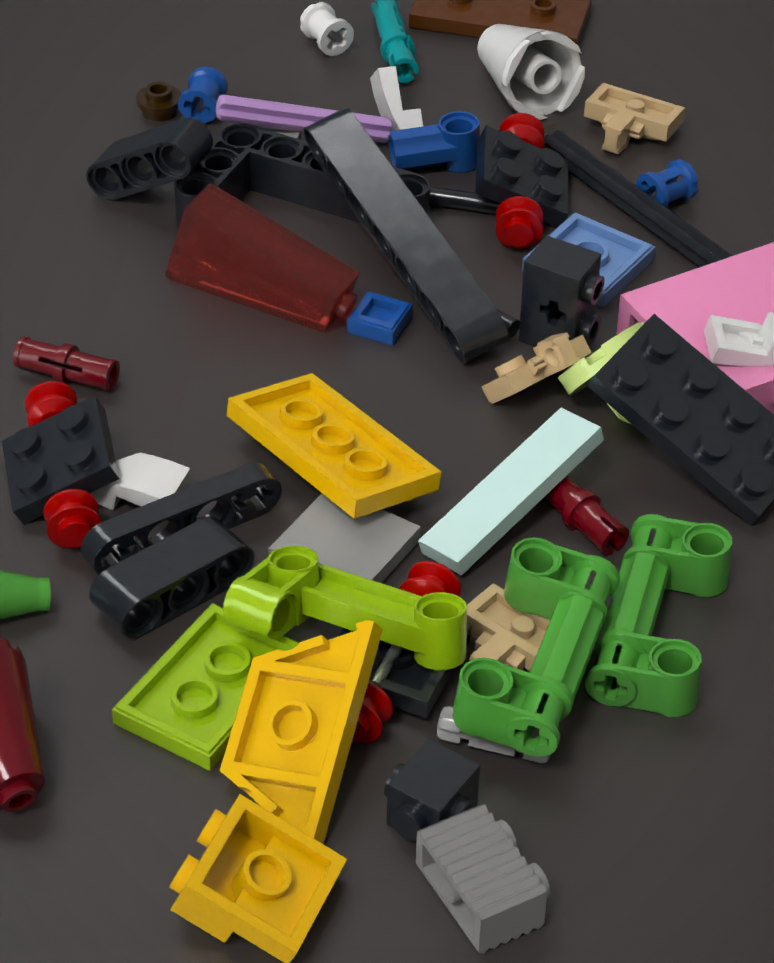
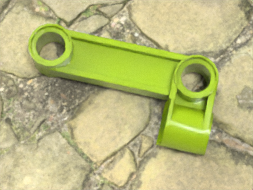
(296, 586)

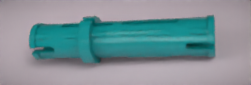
(396, 46)

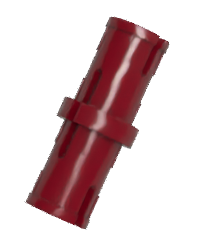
(51, 360)
(583, 512)

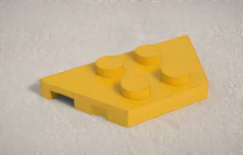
(300, 725)

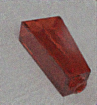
(259, 263)

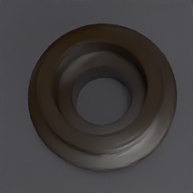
(158, 101)

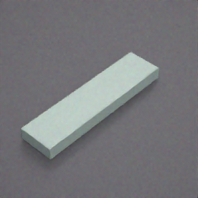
(510, 491)

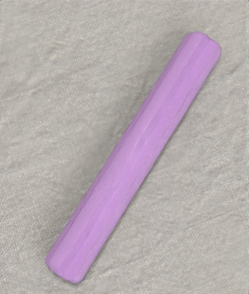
(290, 116)

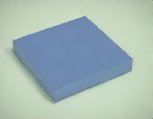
(621, 254)

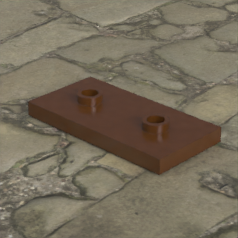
(475, 16)

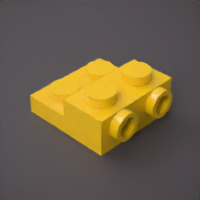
(256, 879)

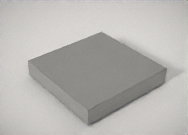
(361, 546)

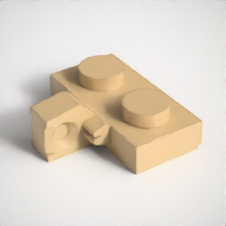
(631, 115)
(551, 357)
(504, 631)

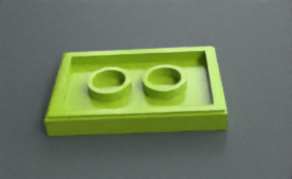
(195, 689)

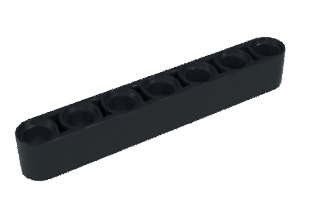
(406, 236)

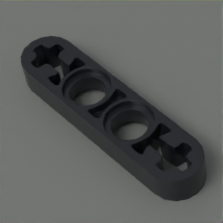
(239, 497)

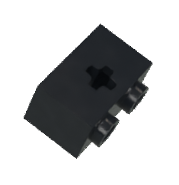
(560, 292)

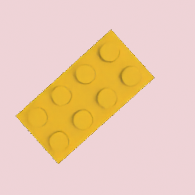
(334, 445)

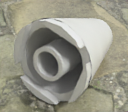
(532, 67)

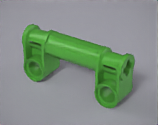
(652, 670)
(508, 702)

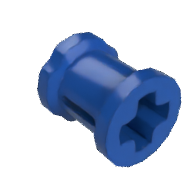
(201, 98)
(666, 184)

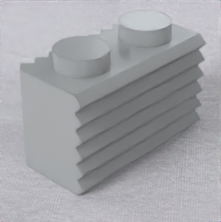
(483, 877)

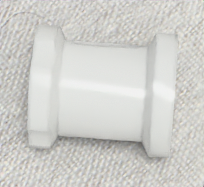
(332, 33)

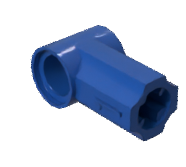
(445, 144)

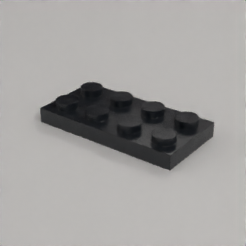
(693, 415)

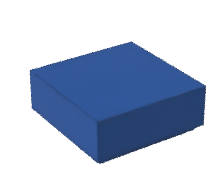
(380, 318)

